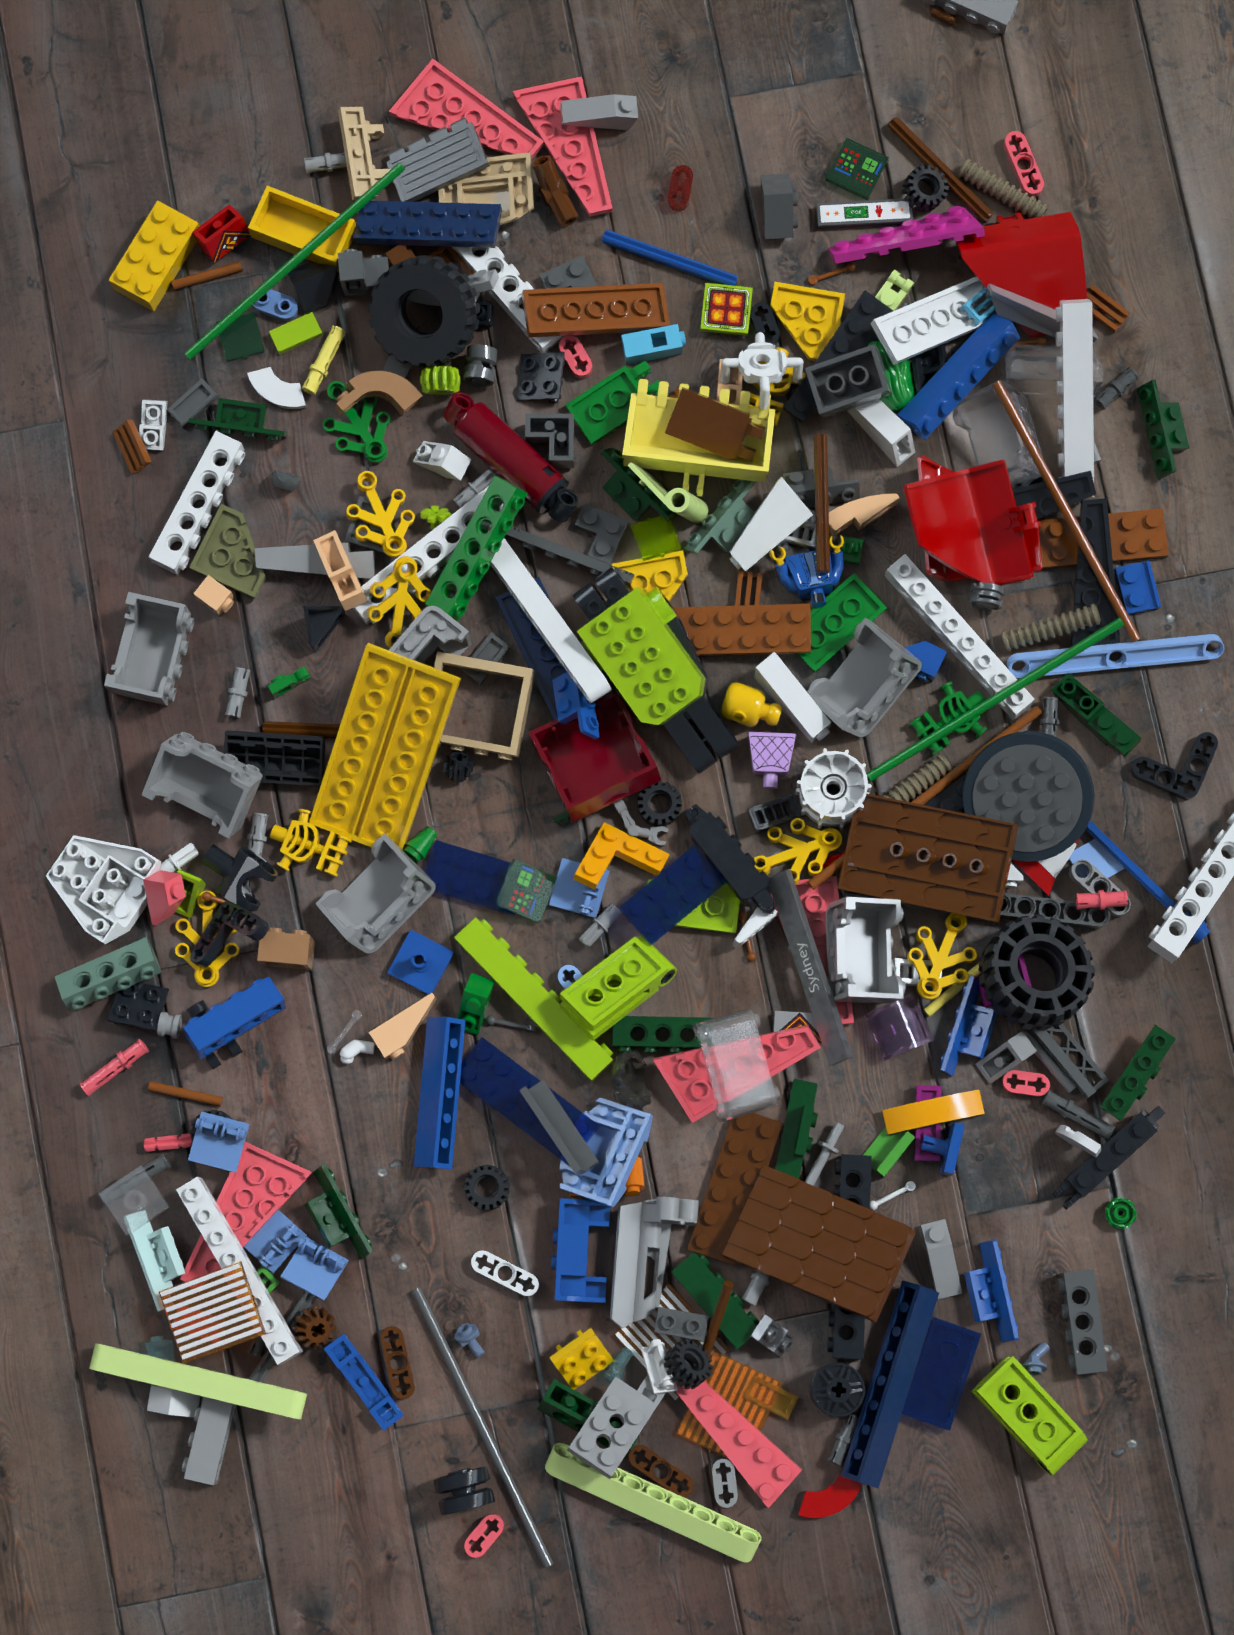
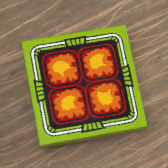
(726, 309)

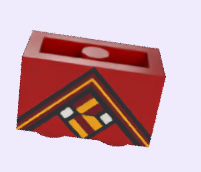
(221, 233)

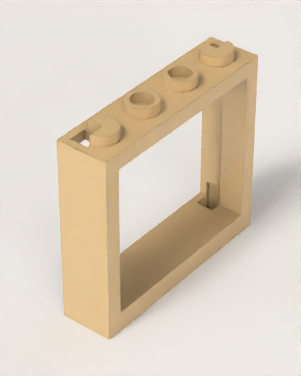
(524, 673)

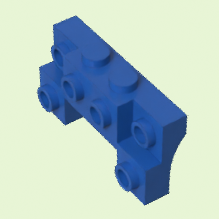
(572, 1251)

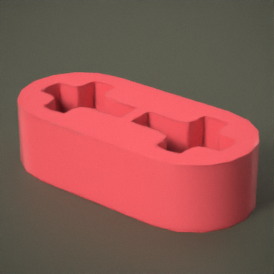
(580, 354)
(1026, 1077)
(479, 1531)

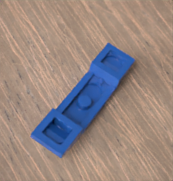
(364, 1381)

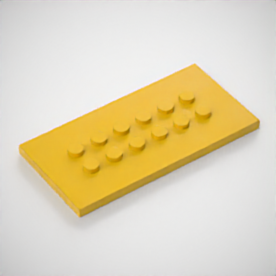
(384, 748)

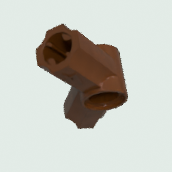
(554, 191)

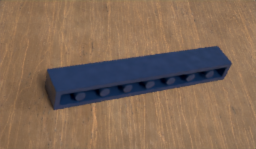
(890, 1384)

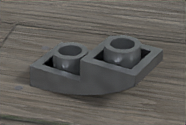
(773, 1336)

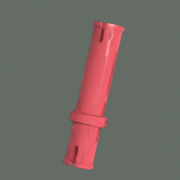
(114, 1067)

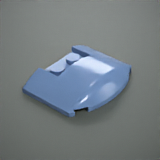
(615, 1147)

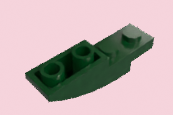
(1095, 715)

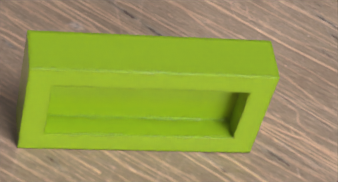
(295, 333)

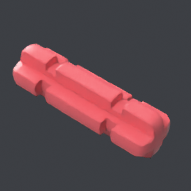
(167, 1142)

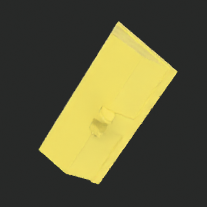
(652, 448)

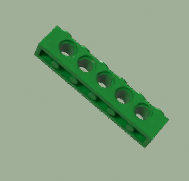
(466, 553)

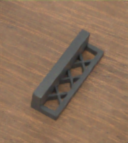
(1063, 1061)
(560, 1128)

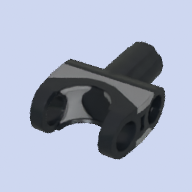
(238, 874)

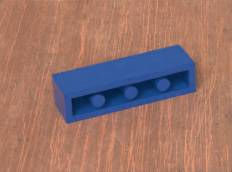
(234, 1017)

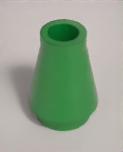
(419, 845)

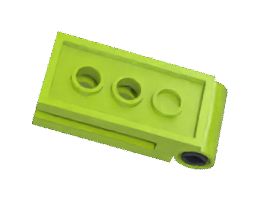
(616, 986)
(1047, 1432)

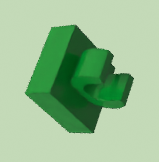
(851, 550)

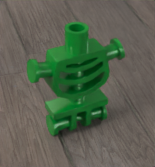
(959, 698)

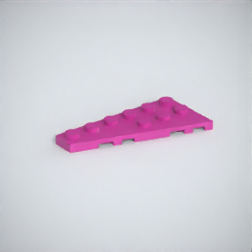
(910, 235)

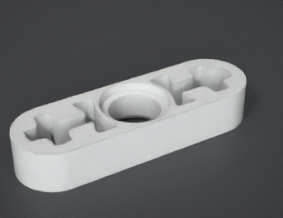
(485, 1270)

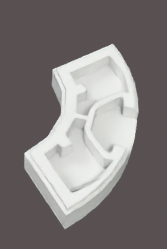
(277, 391)
(1078, 1140)

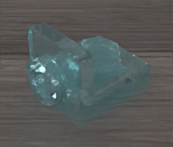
(160, 1348)

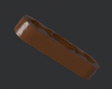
(407, 1379)
(680, 1476)

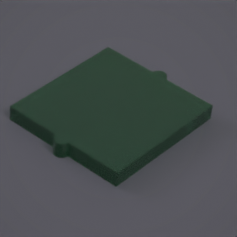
(242, 338)

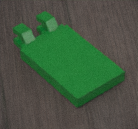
(607, 403)

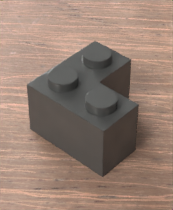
(778, 201)
(360, 274)
(555, 431)

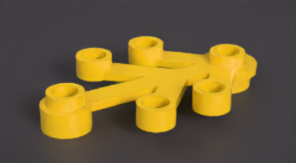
(381, 518)
(400, 597)
(800, 849)
(940, 959)
(219, 962)

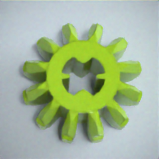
(440, 380)

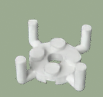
(762, 373)

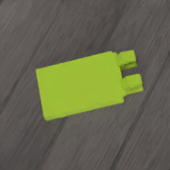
(715, 914)

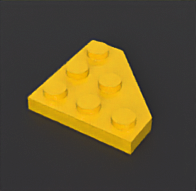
(808, 315)
(660, 572)

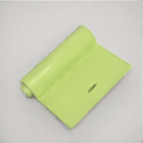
(677, 499)

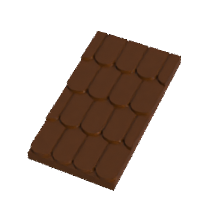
(928, 857)
(819, 1243)

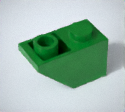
(475, 1002)

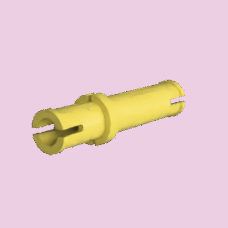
(319, 368)

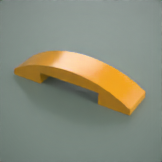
(933, 1111)

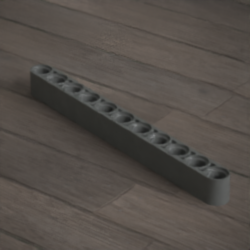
(1035, 905)

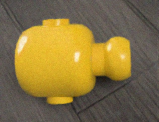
(748, 705)

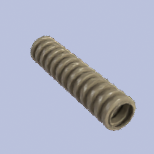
(1001, 190)
(1051, 627)
(921, 780)

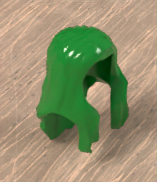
(899, 380)

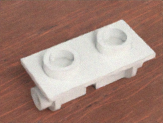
(654, 1363)

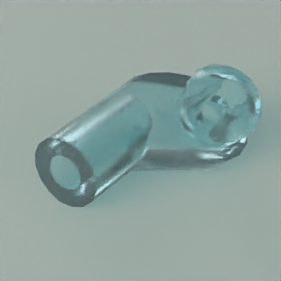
(618, 1365)

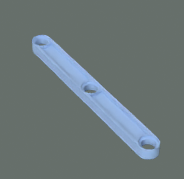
(1133, 655)

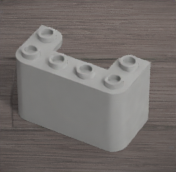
(431, 631)
(150, 649)
(204, 781)
(861, 948)

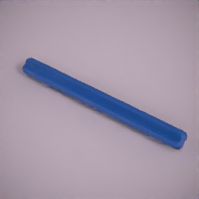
(668, 258)

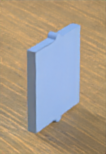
(1098, 857)

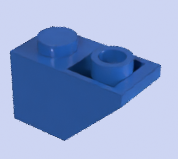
(931, 659)

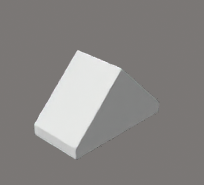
(172, 1401)

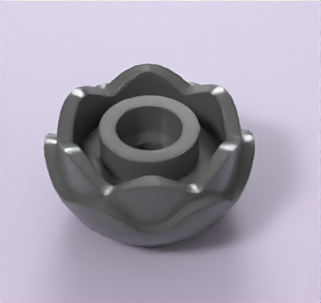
(285, 480)

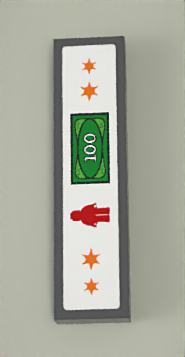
(863, 213)

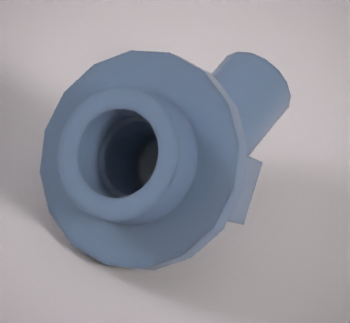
(466, 1336)
(1034, 1365)

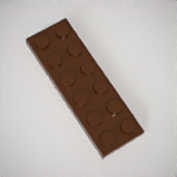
(743, 1153)

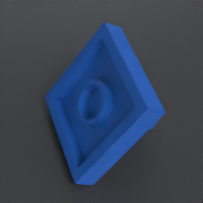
(420, 962)
(947, 1148)

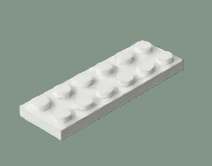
(929, 321)

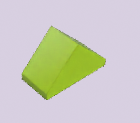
(193, 887)

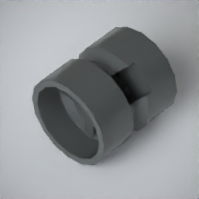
(480, 360)

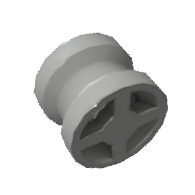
(169, 1025)

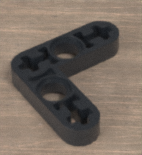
(1187, 773)
(225, 920)

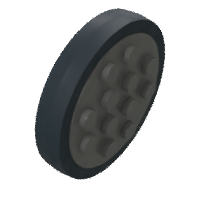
(1033, 784)

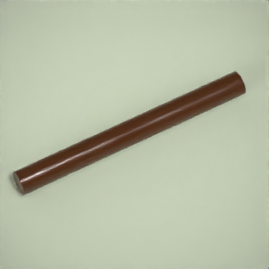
(717, 1317)

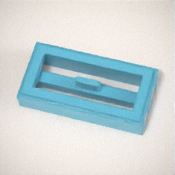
(972, 313)

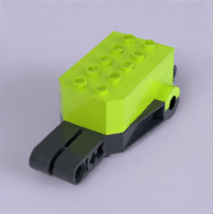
(652, 664)

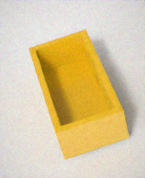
(294, 222)
(155, 256)

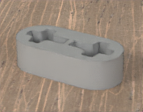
(718, 1484)

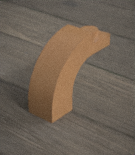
(379, 384)

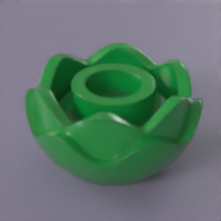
(1128, 1209)

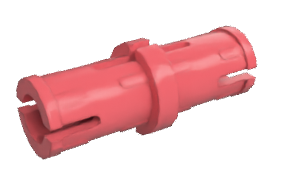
(1101, 899)

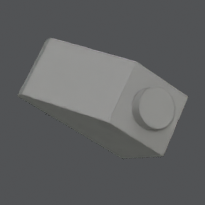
(1006, 1057)

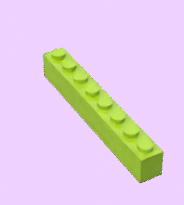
(533, 998)

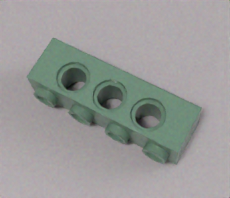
(123, 966)

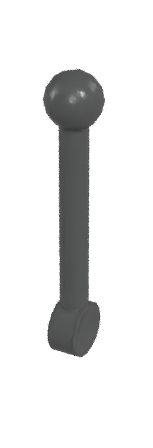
(491, 1020)

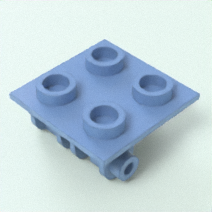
(573, 895)
(218, 1141)
(275, 1241)
(314, 1268)

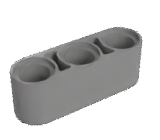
(1093, 876)

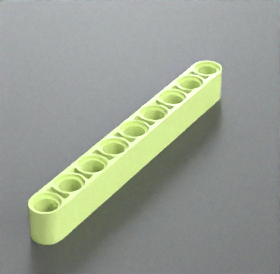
(198, 1381)
(657, 1505)

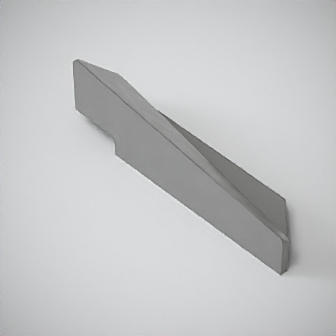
(1025, 311)
(307, 560)

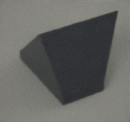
(313, 285)
(321, 623)

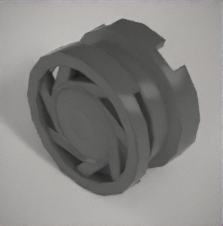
(986, 596)

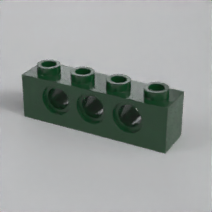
(650, 1025)
(573, 1409)

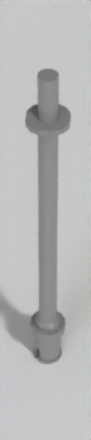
(760, 1280)

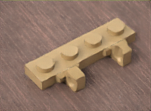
(356, 138)

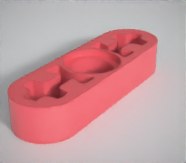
(1011, 151)

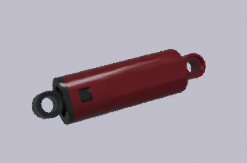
(510, 456)

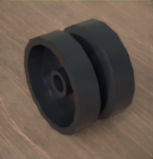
(463, 1488)

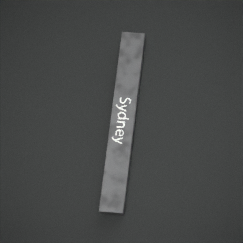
(810, 968)

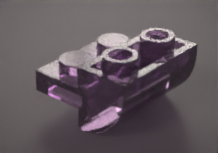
(899, 1027)

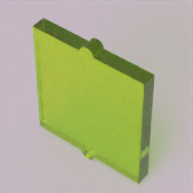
(655, 537)

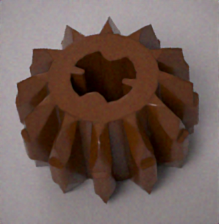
(314, 1337)

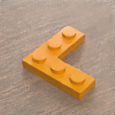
(614, 842)

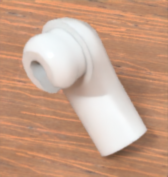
(350, 1050)

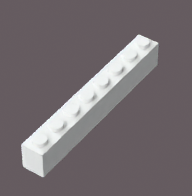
(1075, 386)

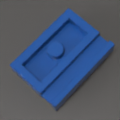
(1137, 587)

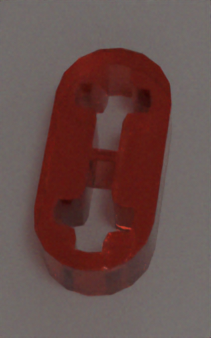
(685, 188)

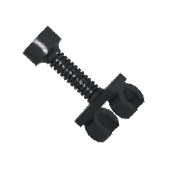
(199, 1010)

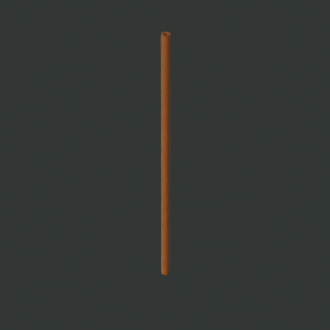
(1066, 511)
(936, 788)

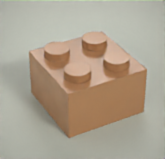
(286, 949)

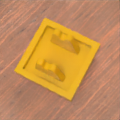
(581, 1358)

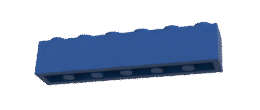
(959, 375)
(439, 1093)

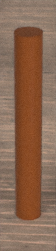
(207, 275)
(185, 1093)

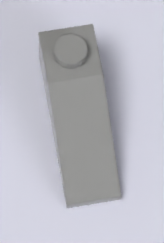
(600, 112)
(940, 1258)

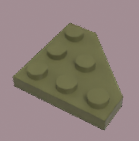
(229, 554)

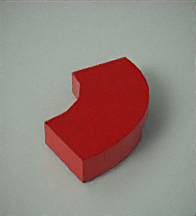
(830, 1500)

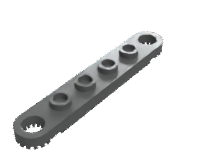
(574, 558)

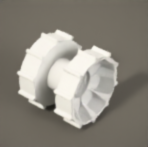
(829, 769)

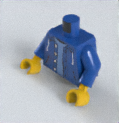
(800, 573)

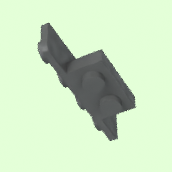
(804, 486)

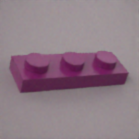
(923, 1093)

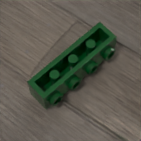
(706, 1289)

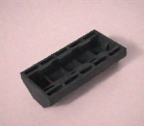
(280, 756)

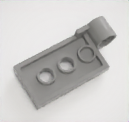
(619, 1401)

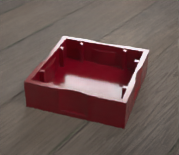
(599, 770)

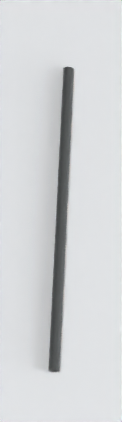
(482, 1427)

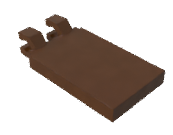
(712, 425)

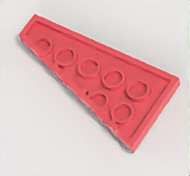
(689, 1078)
(249, 1201)

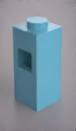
(652, 344)

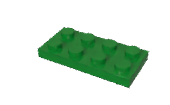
(836, 622)

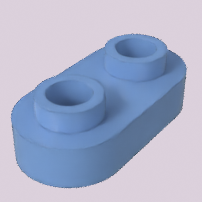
(273, 305)

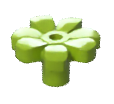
(435, 515)

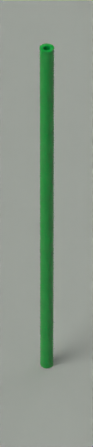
(295, 260)
(995, 699)

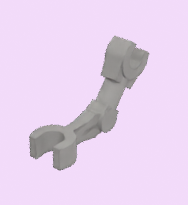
(638, 831)

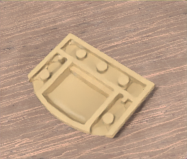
(503, 182)

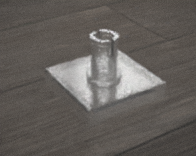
(134, 1200)

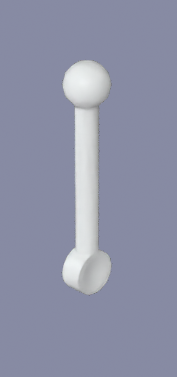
(909, 1186)

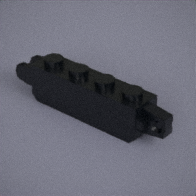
(729, 860)
(1112, 1154)

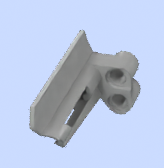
(640, 1233)

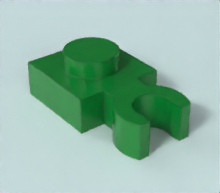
(283, 684)

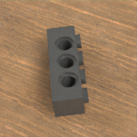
(1096, 1359)

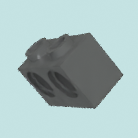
(681, 1323)

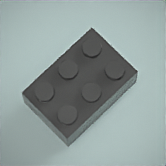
(848, 381)

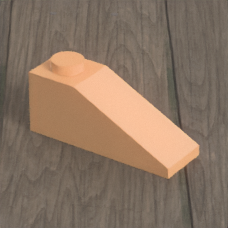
(398, 1031)

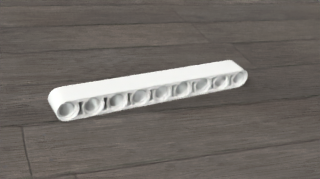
(549, 623)

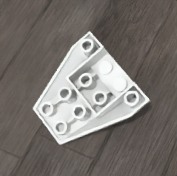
(103, 884)

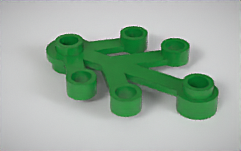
(359, 427)

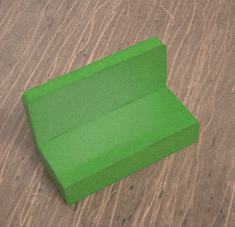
(887, 1150)

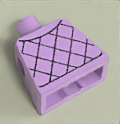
(770, 755)

